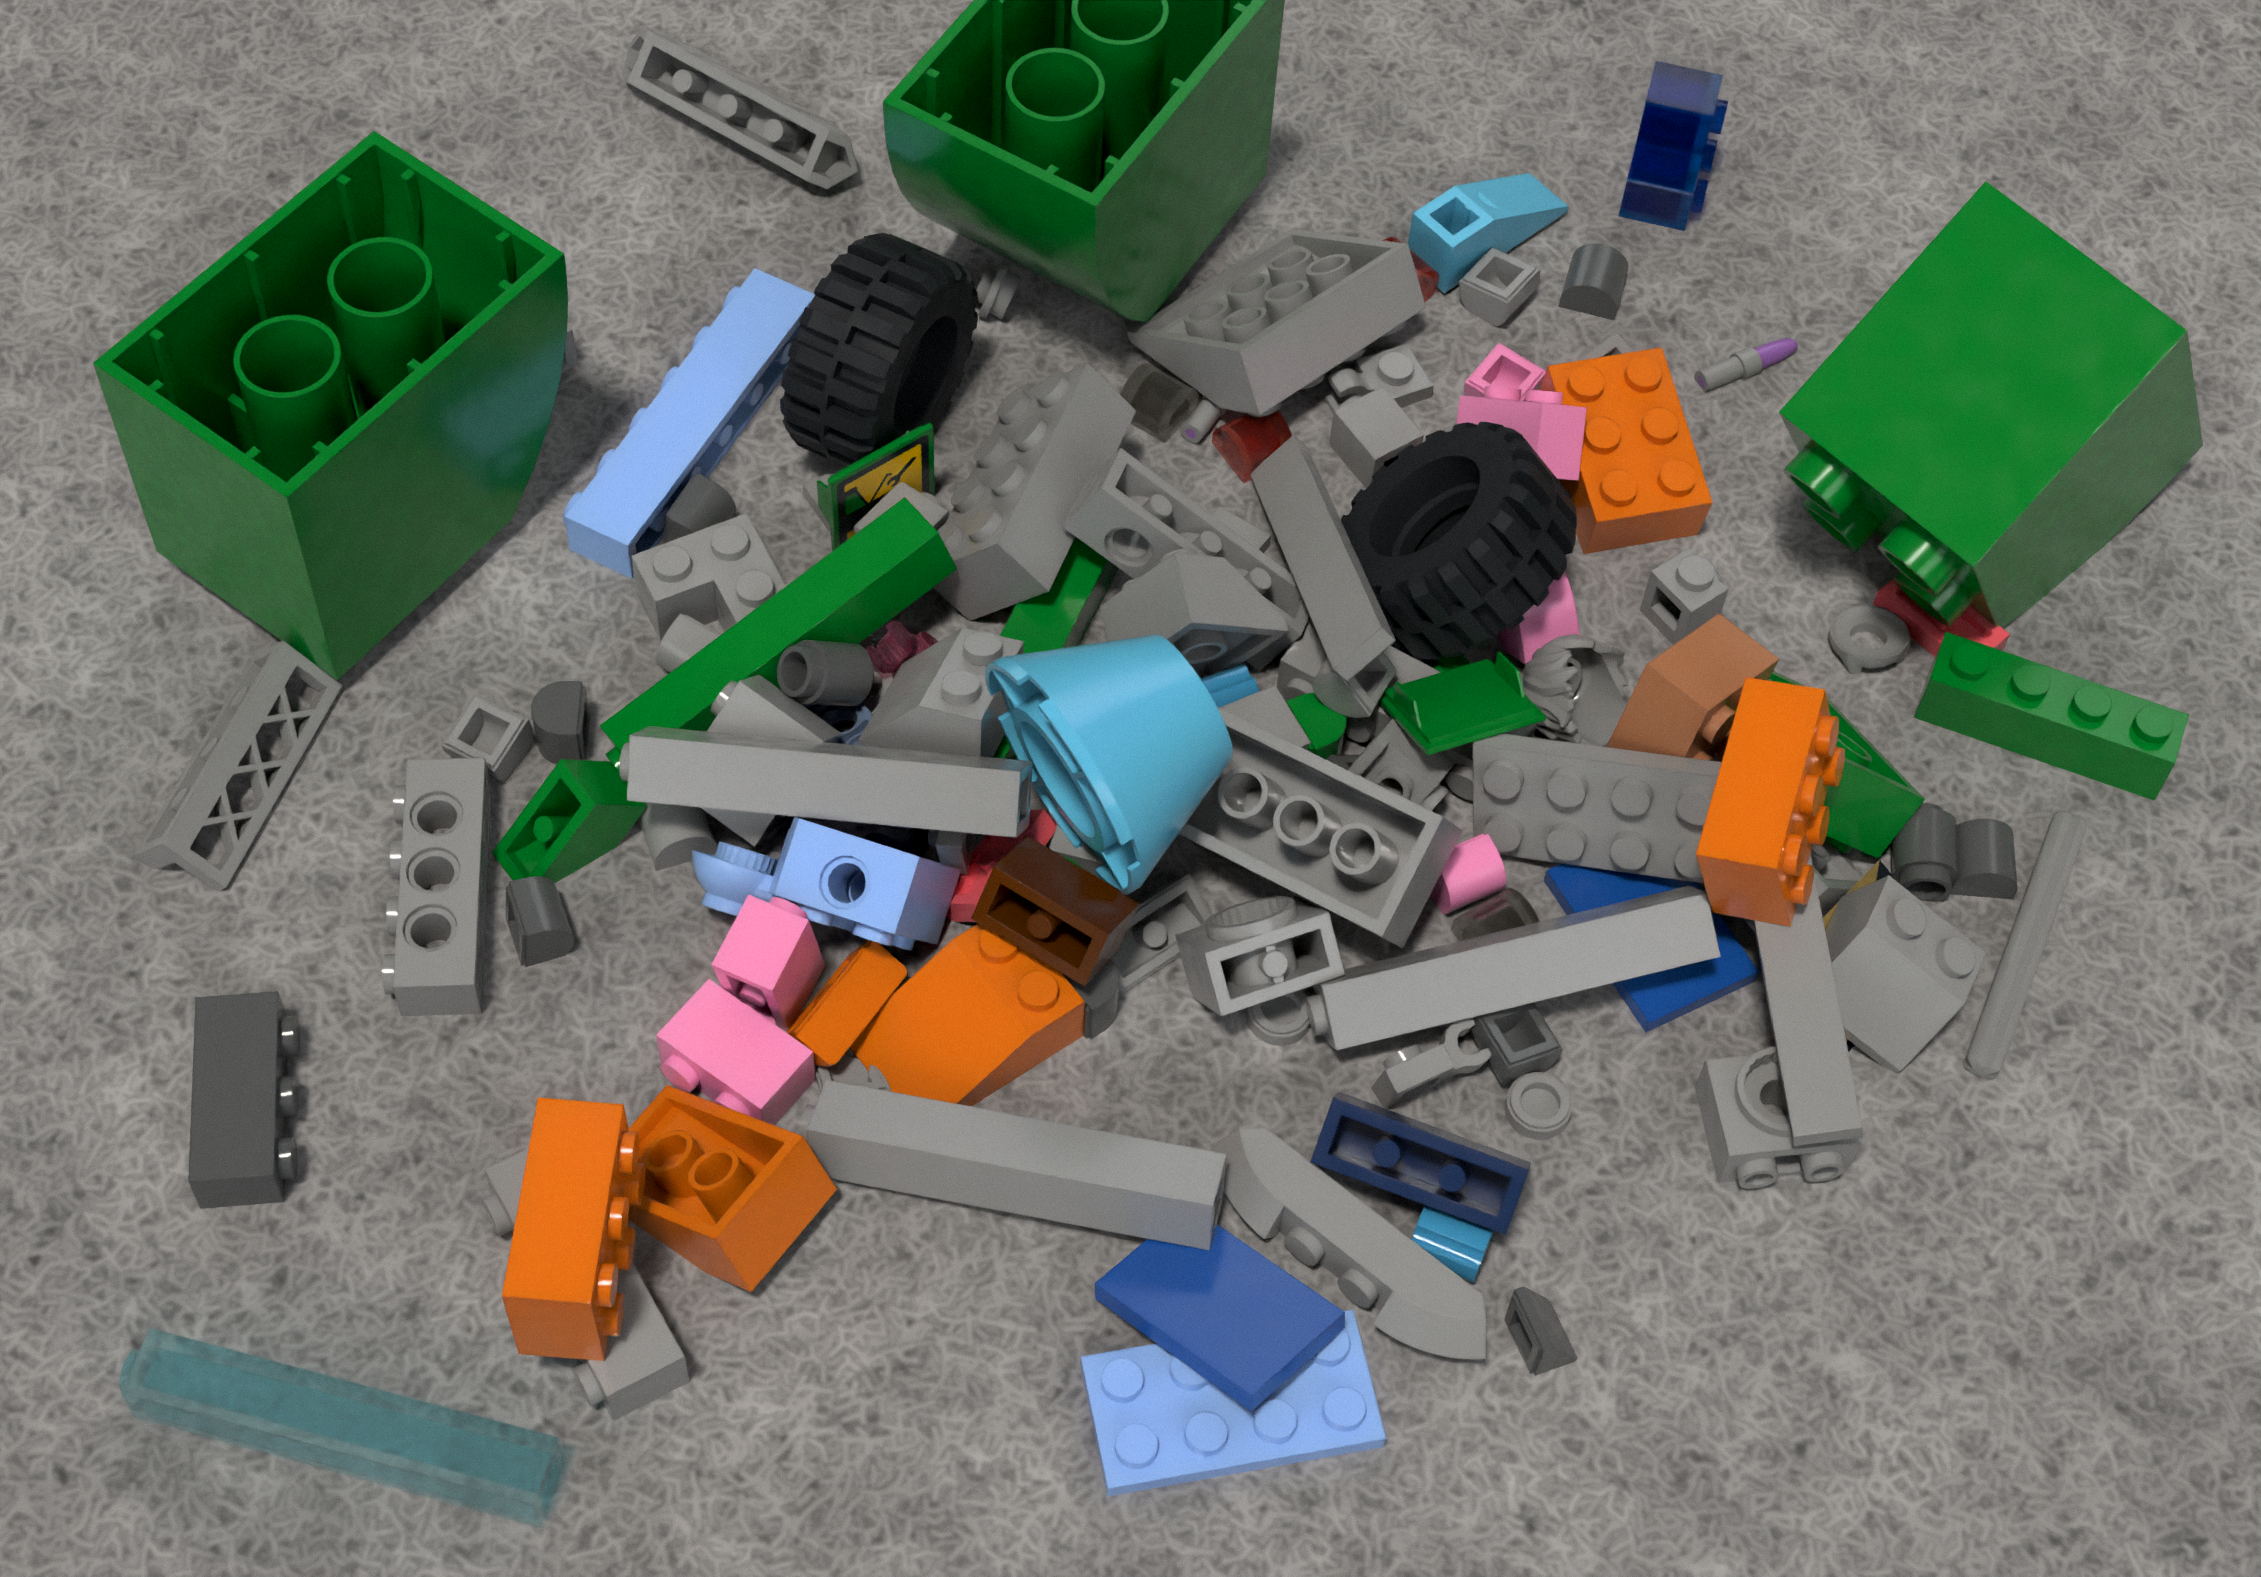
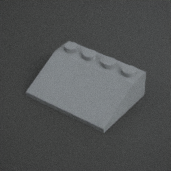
(1283, 318)

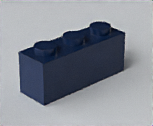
(1420, 1162)

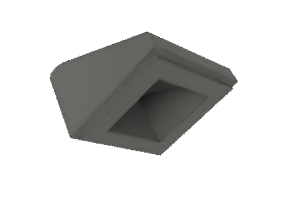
(1538, 1332)

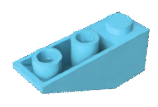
(1475, 217)

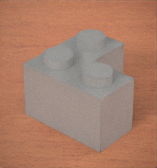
(706, 575)

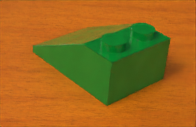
(1872, 794)

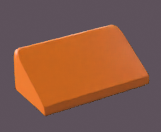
(847, 1002)

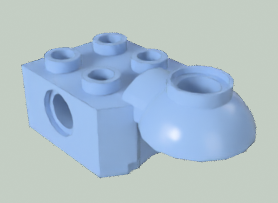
(837, 883)

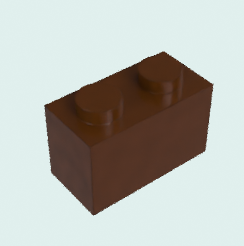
(1055, 910)

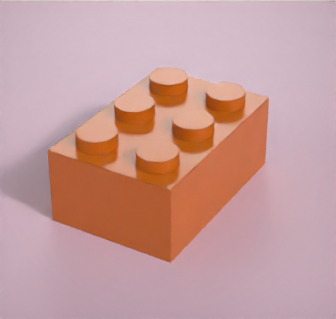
(1637, 452)
(1770, 802)
(573, 1230)

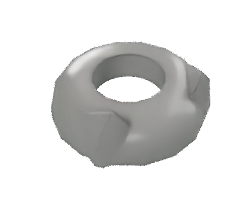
(1871, 619)

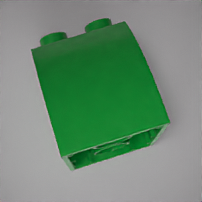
(1091, 135)
(344, 400)
(1994, 415)

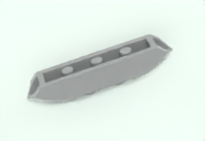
(739, 108)
(1373, 1260)

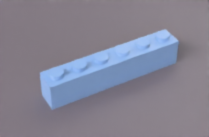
(688, 423)

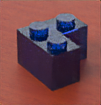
(1674, 146)

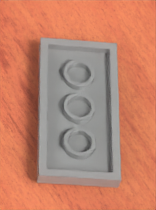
(1592, 805)

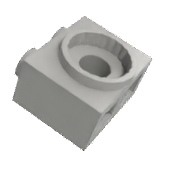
(762, 710)
(1259, 952)
(1749, 1140)

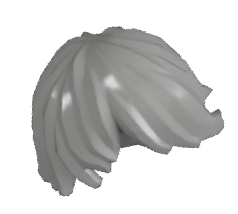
(1577, 689)

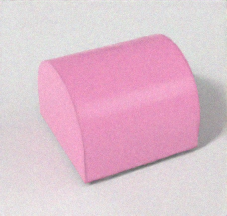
(1504, 369)
(1469, 874)

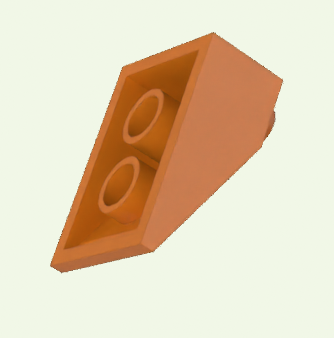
(971, 1021)
(724, 1186)

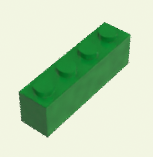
(2051, 716)

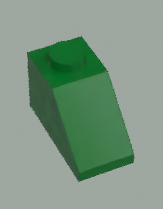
(569, 821)

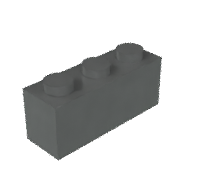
(242, 1100)

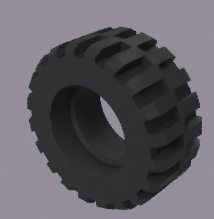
(878, 348)
(1461, 537)

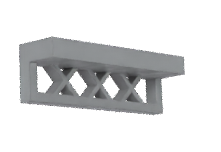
(218, 757)

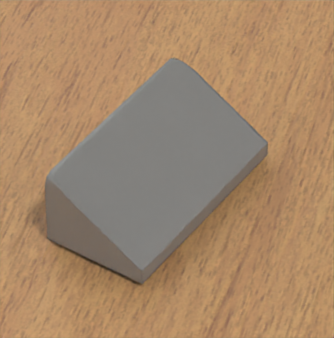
(1151, 935)

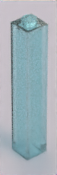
(342, 1426)

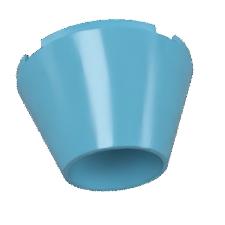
(1115, 744)

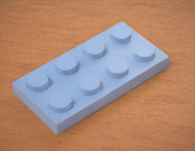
(1172, 1426)

